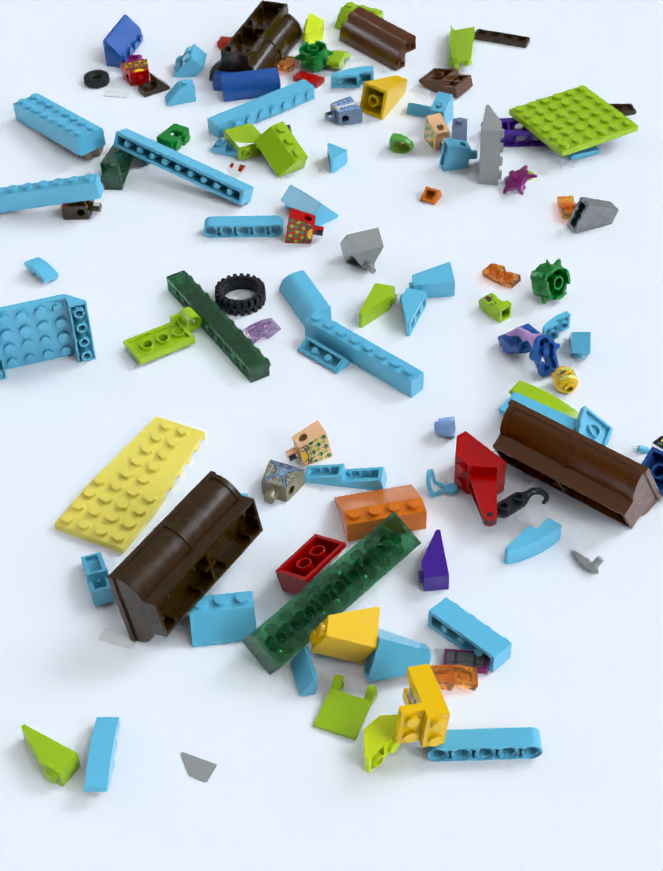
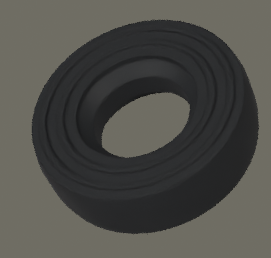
(102, 79)

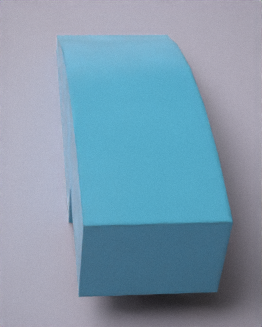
(352, 77)
(533, 541)
(96, 577)

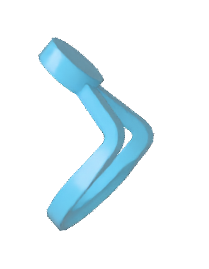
(450, 488)

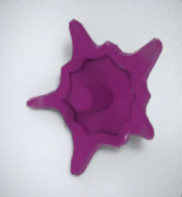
(517, 179)

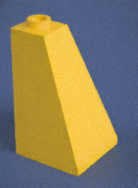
(382, 95)

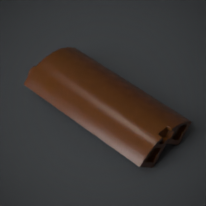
(377, 38)

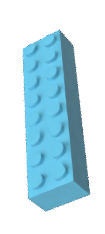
(59, 124)

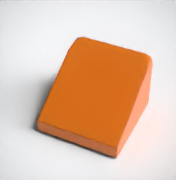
(431, 195)

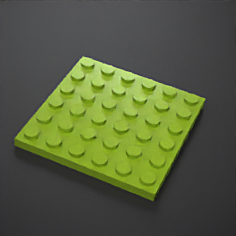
(573, 120)

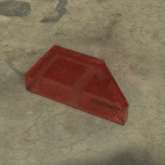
(222, 42)

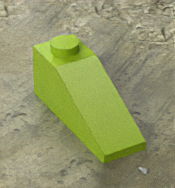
(377, 303)
(53, 758)

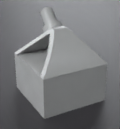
(362, 249)

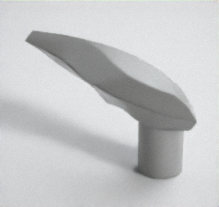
(587, 563)

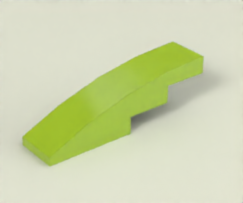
(543, 397)

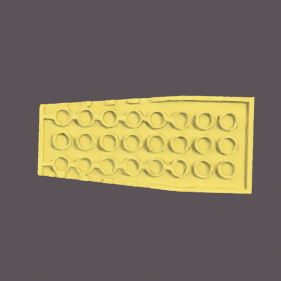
(132, 486)

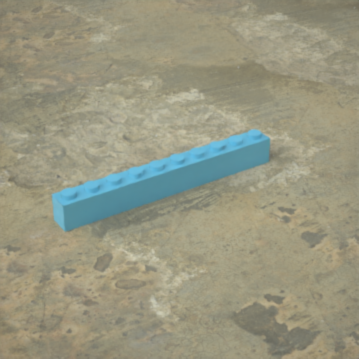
(183, 166)

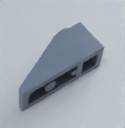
(459, 128)

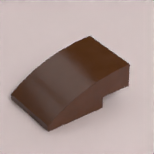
(447, 81)

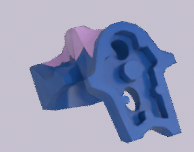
(528, 339)

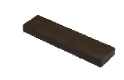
(502, 38)

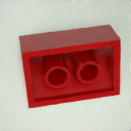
(308, 562)

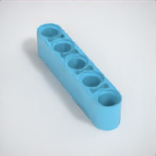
(232, 226)
(488, 744)

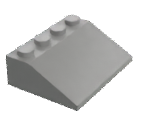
(490, 148)

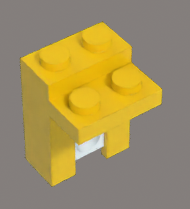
(425, 710)

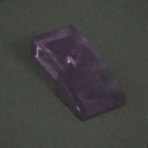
(264, 327)

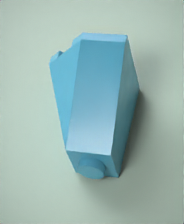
(394, 655)

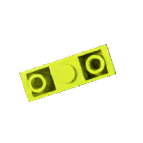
(313, 29)
(379, 740)

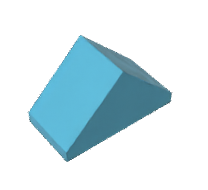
(336, 156)

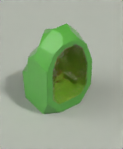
(400, 144)

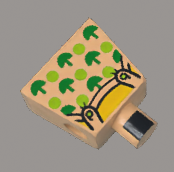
(435, 131)
(310, 445)

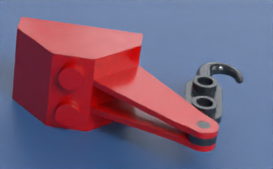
(483, 476)

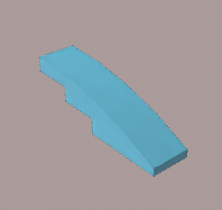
(101, 754)

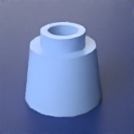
(445, 426)

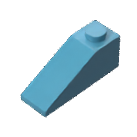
(412, 306)

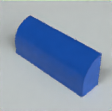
(249, 84)

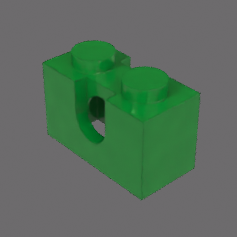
(180, 137)

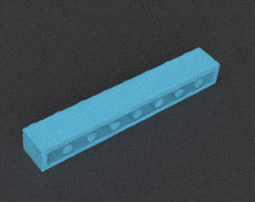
(262, 107)
(50, 192)
(365, 354)

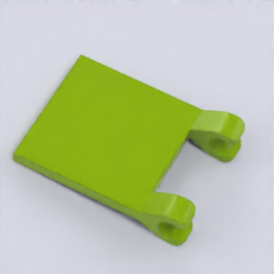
(343, 712)

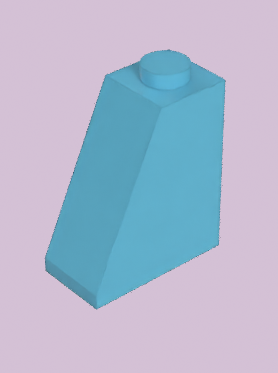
(435, 281)

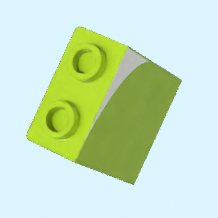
(243, 140)

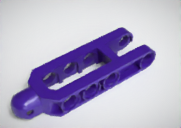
(511, 135)

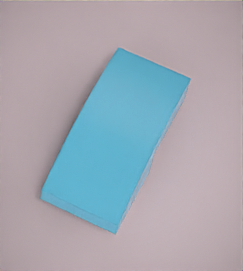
(224, 148)
(42, 269)
(557, 324)

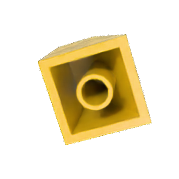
(347, 635)

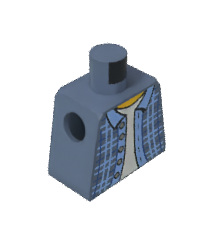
(344, 112)

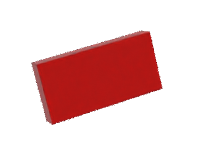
(311, 78)

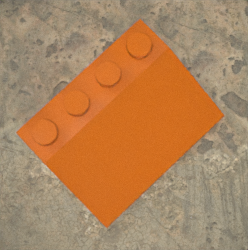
(365, 510)

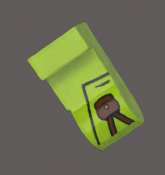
(495, 307)

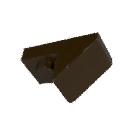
(155, 86)

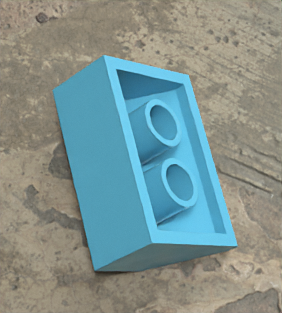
(304, 202)
(222, 619)

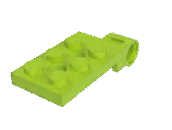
(175, 336)

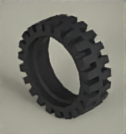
(240, 306)

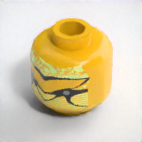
(565, 379)

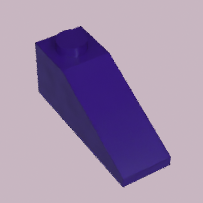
(434, 568)

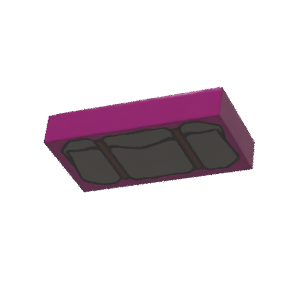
(466, 658)

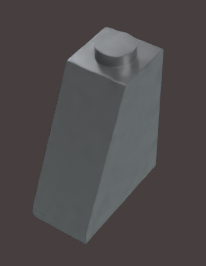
(591, 214)

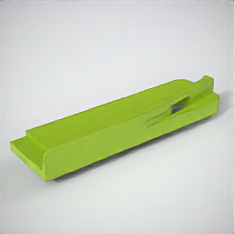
(462, 44)

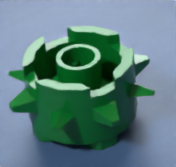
(313, 56)
(550, 281)

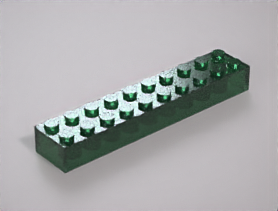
(331, 592)

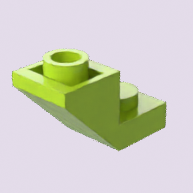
(337, 59)

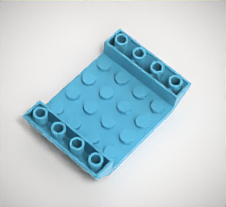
(44, 332)

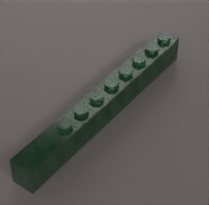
(219, 327)

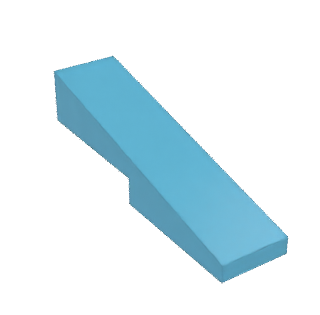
(337, 475)

